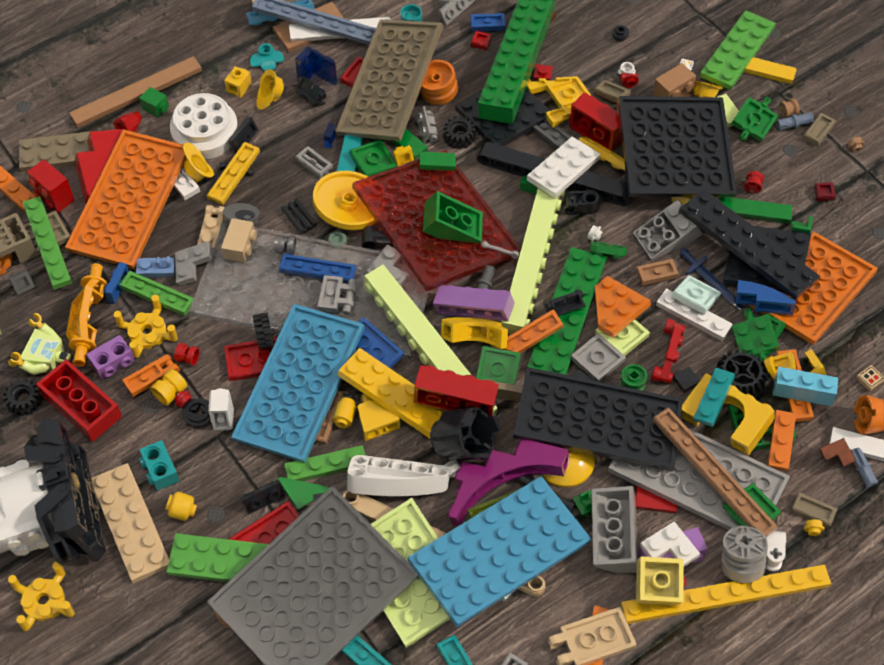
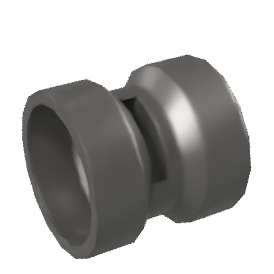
(285, 244)

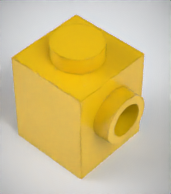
(238, 81)

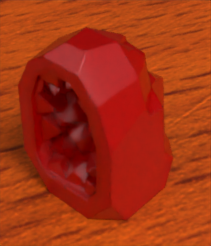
(128, 121)

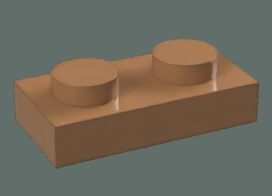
(657, 272)

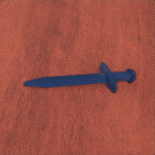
(697, 265)

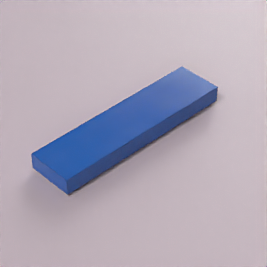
(316, 267)

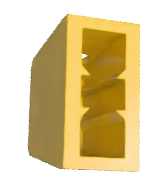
(376, 419)

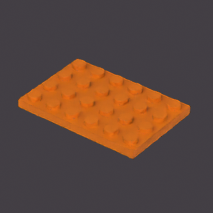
(839, 283)

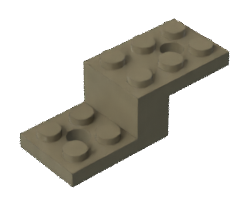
(21, 239)

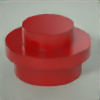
(182, 398)

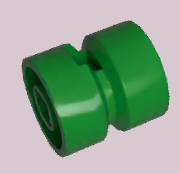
(633, 377)

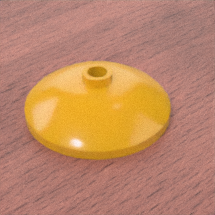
(577, 472)

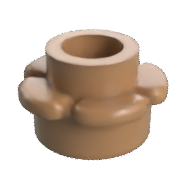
(855, 144)

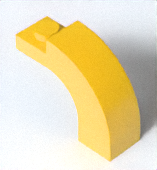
(474, 329)

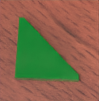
(301, 492)

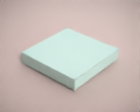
(696, 294)

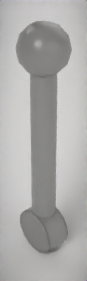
(514, 254)

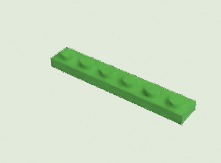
(47, 243)

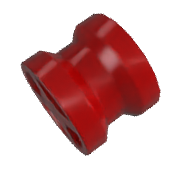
(754, 182)

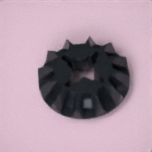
(192, 407)

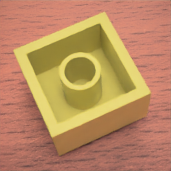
(659, 581)

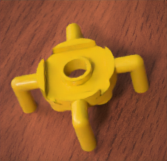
(143, 321)
(37, 589)

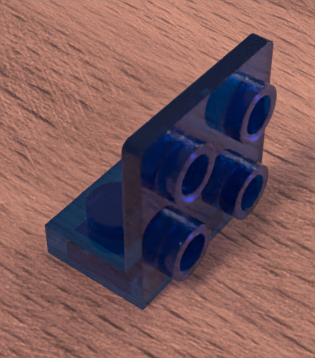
(313, 62)

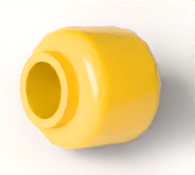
(180, 506)

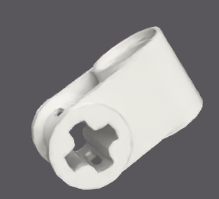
(775, 550)

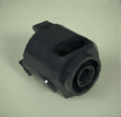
(464, 434)

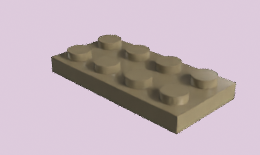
(56, 150)

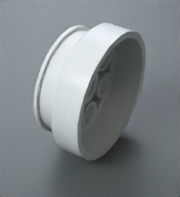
(205, 123)

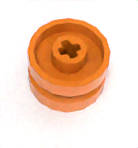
(439, 83)

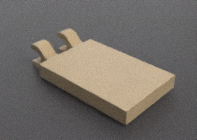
(594, 638)

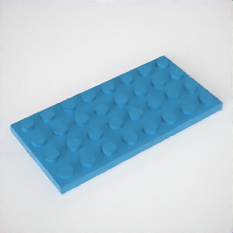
(298, 383)
(498, 551)

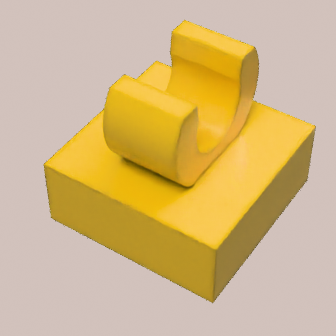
(403, 155)

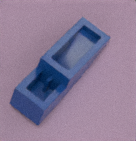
(764, 298)

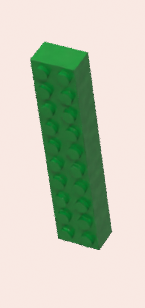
(515, 60)

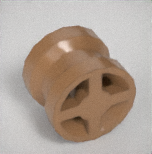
(789, 108)

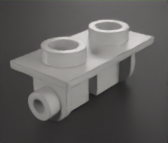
(426, 122)

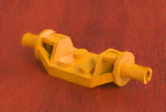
(78, 331)

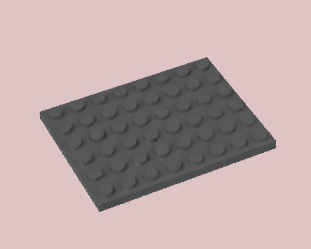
(314, 586)

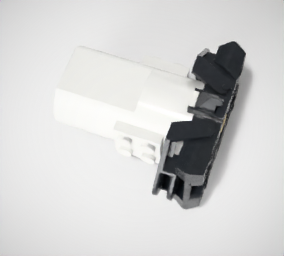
(50, 500)

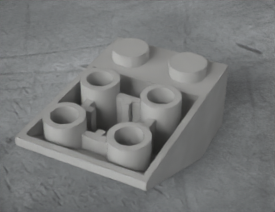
(667, 232)

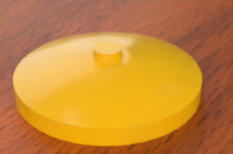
(339, 203)

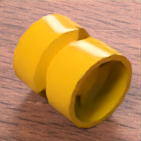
(170, 385)

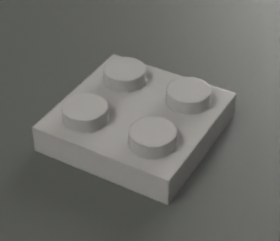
(598, 358)

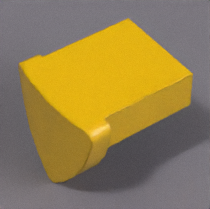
(784, 360)
(817, 367)

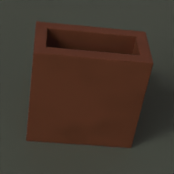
(839, 449)

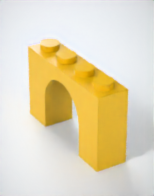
(756, 415)

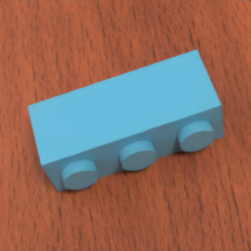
(805, 386)

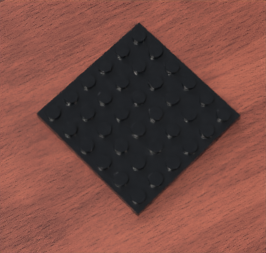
(676, 146)

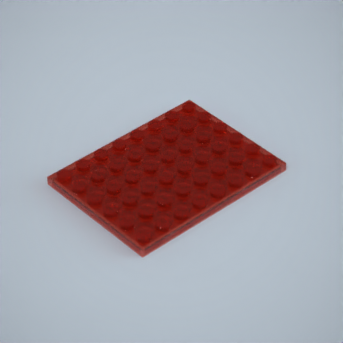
(398, 203)

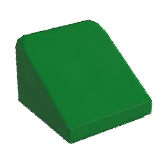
(527, 186)

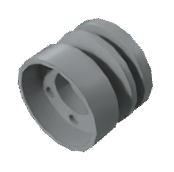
(744, 554)

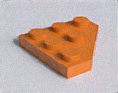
(617, 306)

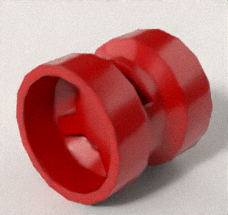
(187, 354)

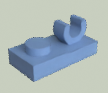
(156, 267)

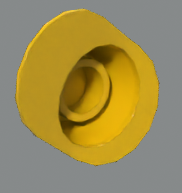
(270, 89)
(704, 89)
(195, 164)

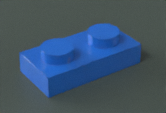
(487, 22)
(112, 289)

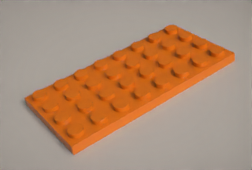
(127, 199)

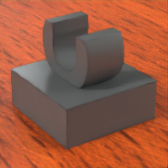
(21, 281)

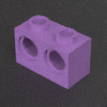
(109, 355)

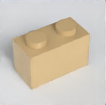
(238, 240)

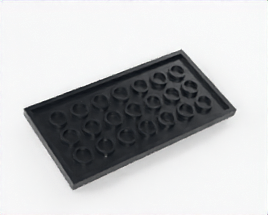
(595, 418)

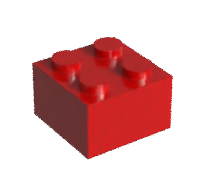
(50, 186)

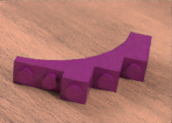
(528, 459)

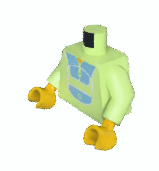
(42, 350)

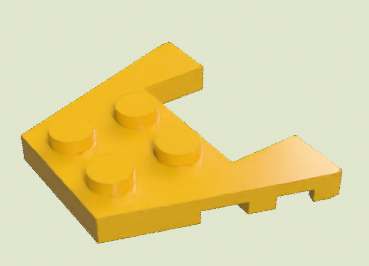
(563, 92)

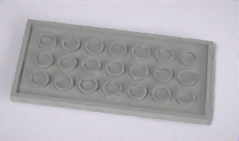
(690, 489)

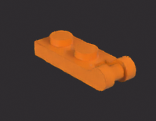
(148, 375)

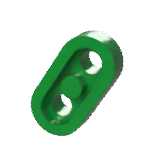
(616, 251)

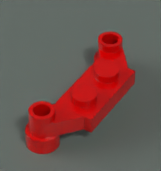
(676, 331)

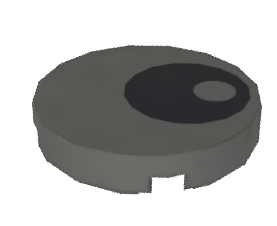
(242, 212)

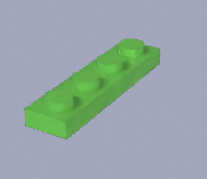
(147, 288)
(322, 465)

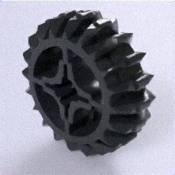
(741, 365)

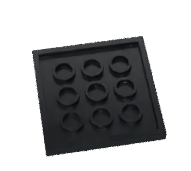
(530, 113)
(794, 242)

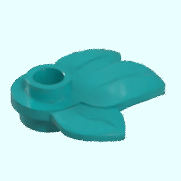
(266, 57)

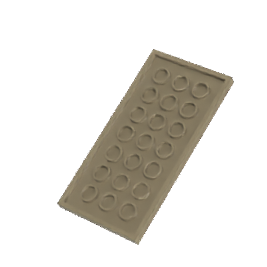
(389, 79)

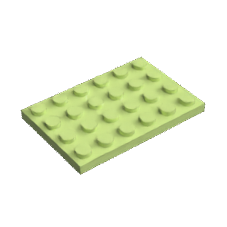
(415, 609)

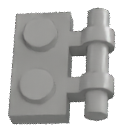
(330, 294)

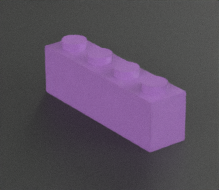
(474, 302)

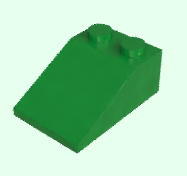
(452, 219)

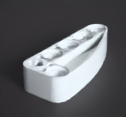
(395, 477)

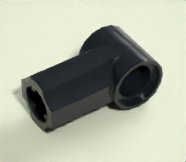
(374, 238)

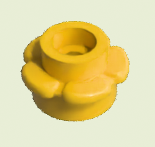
(814, 527)

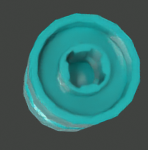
(411, 13)

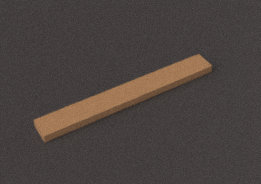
(134, 91)
(714, 472)

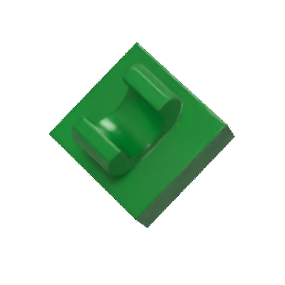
(584, 503)

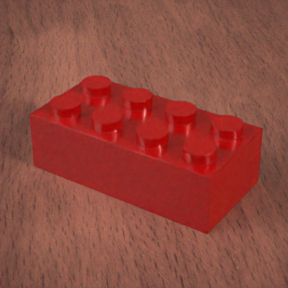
(453, 391)
(79, 400)

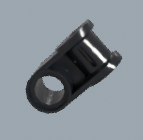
(583, 202)

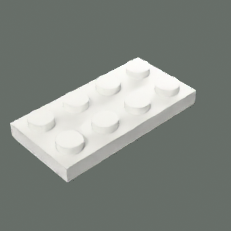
(563, 167)

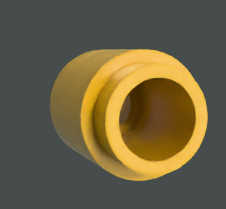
(344, 412)

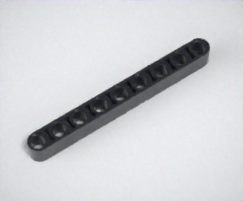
(522, 164)

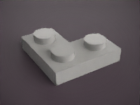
(390, 258)
(188, 259)

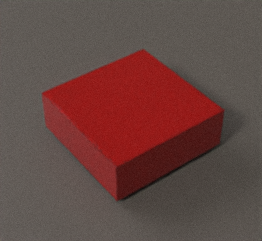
(481, 40)

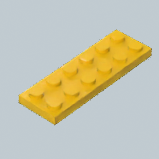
(388, 390)

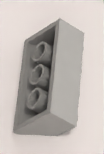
(614, 529)

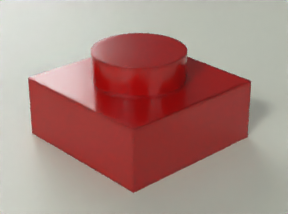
(542, 71)

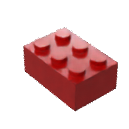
(596, 121)

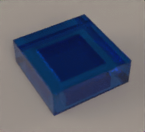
(329, 135)

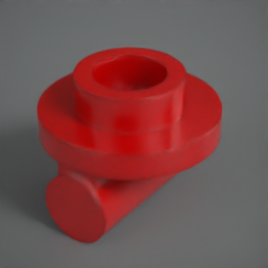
(629, 80)

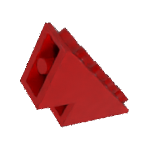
(91, 163)

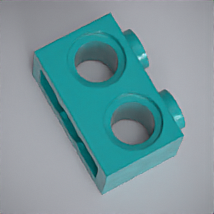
(160, 464)

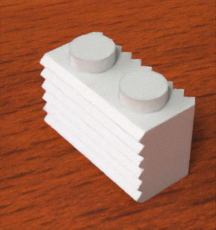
(221, 409)

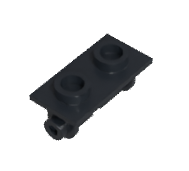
(314, 95)
(566, 303)
(258, 499)

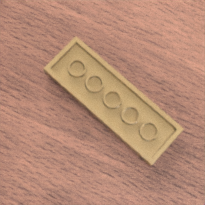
(130, 523)

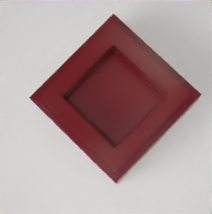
(825, 191)

